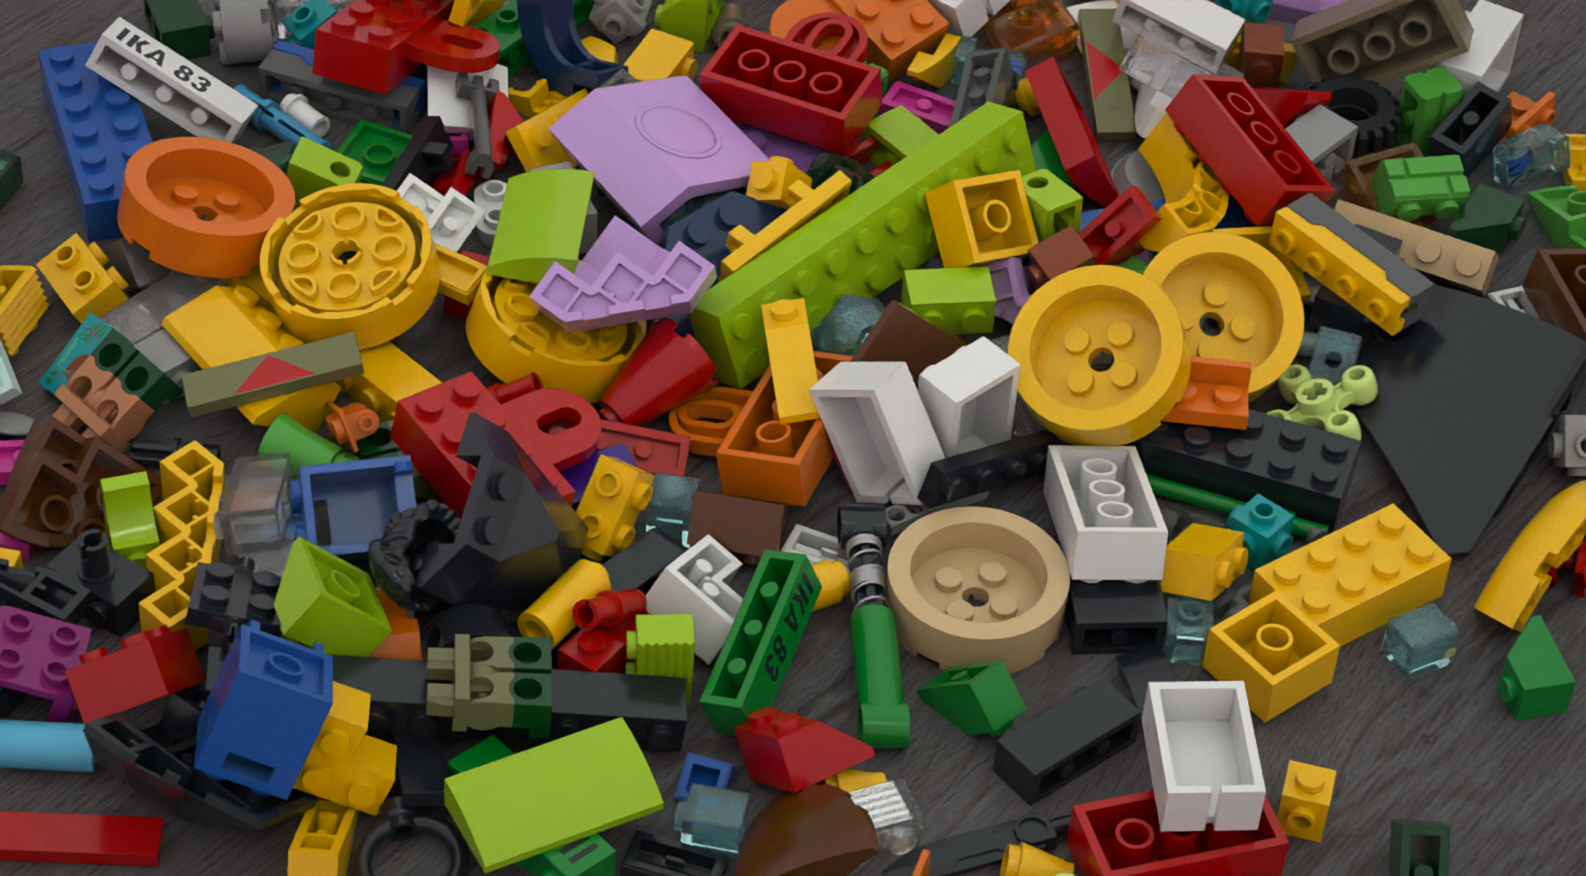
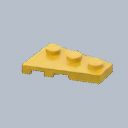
(535, 142)

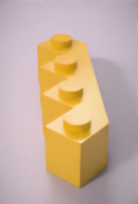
(186, 534)

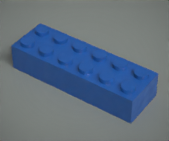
(96, 133)

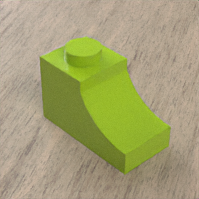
(129, 516)

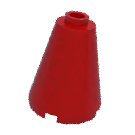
(658, 377)

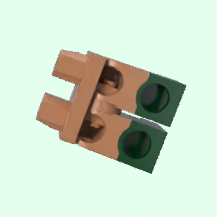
(114, 393)

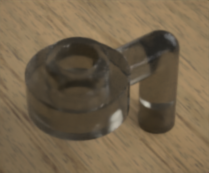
(1176, 519)

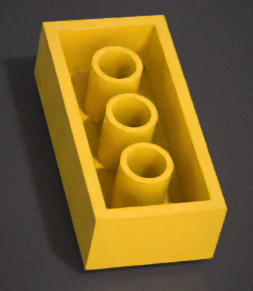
(1359, 574)

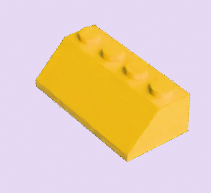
(235, 326)

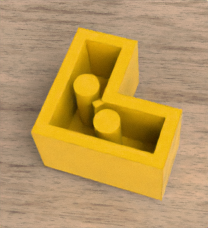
(345, 761)

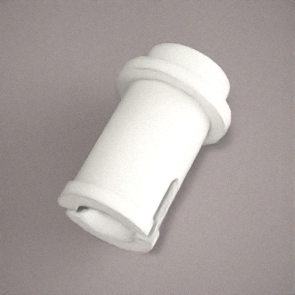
(299, 109)

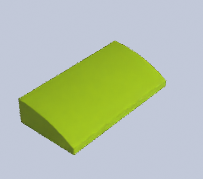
(541, 223)
(552, 794)

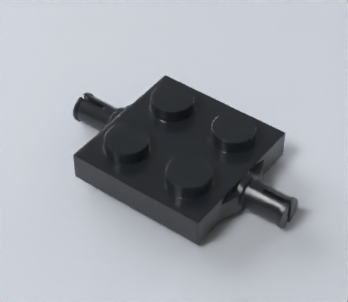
(231, 597)

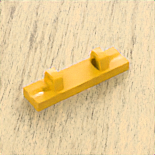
(804, 206)

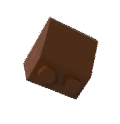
(739, 523)

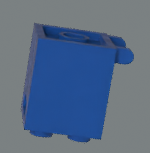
(358, 501)
(264, 712)

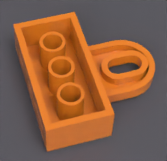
(893, 27)
(752, 449)

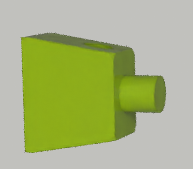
(318, 167)
(1051, 203)

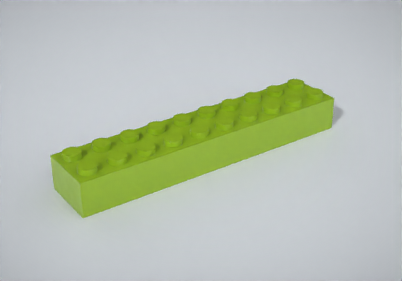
(856, 243)

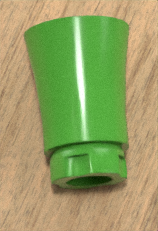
(303, 444)

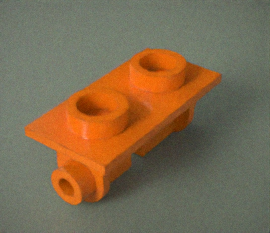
(351, 423)

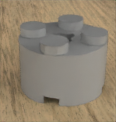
(246, 30)

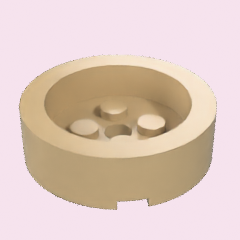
(984, 555)

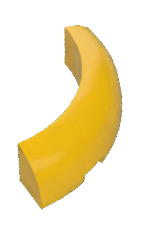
(1189, 187)
(1542, 544)

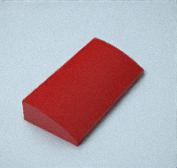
(1071, 132)

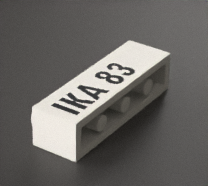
(170, 83)

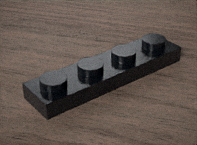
(986, 468)

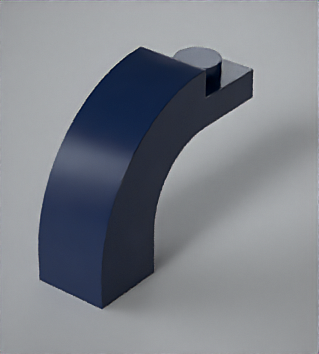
(556, 48)

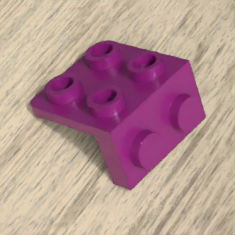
(37, 654)

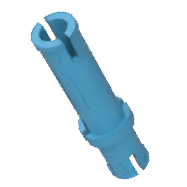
(282, 126)

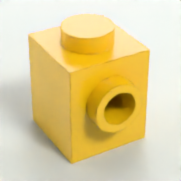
(771, 179)
(1305, 800)

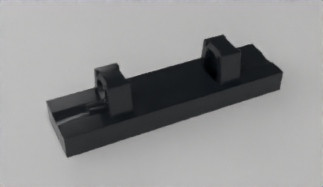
(424, 155)

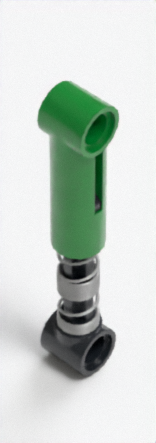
(881, 709)

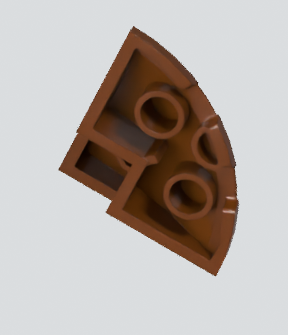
(58, 485)
(808, 835)

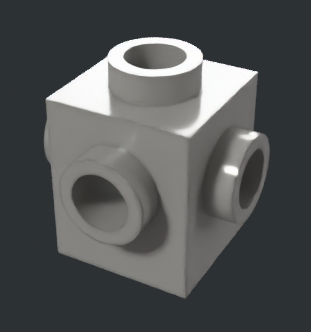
(620, 17)
(1568, 444)

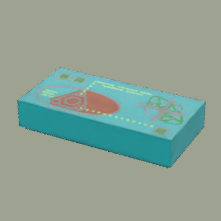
(75, 352)

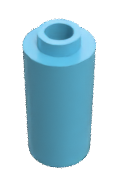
(45, 746)

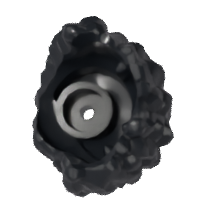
(401, 550)

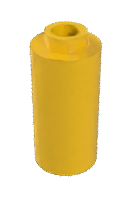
(552, 611)

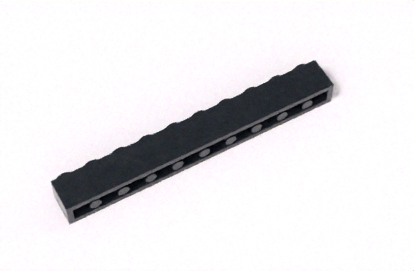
(581, 699)

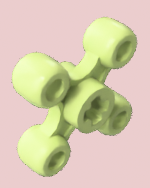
(1321, 403)

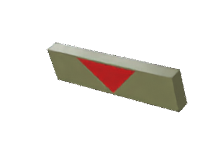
(1106, 84)
(272, 374)

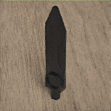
(983, 846)

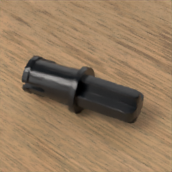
(153, 451)

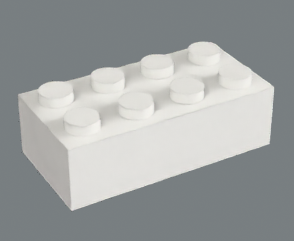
(1105, 513)

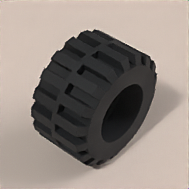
(1368, 108)

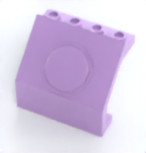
(655, 147)

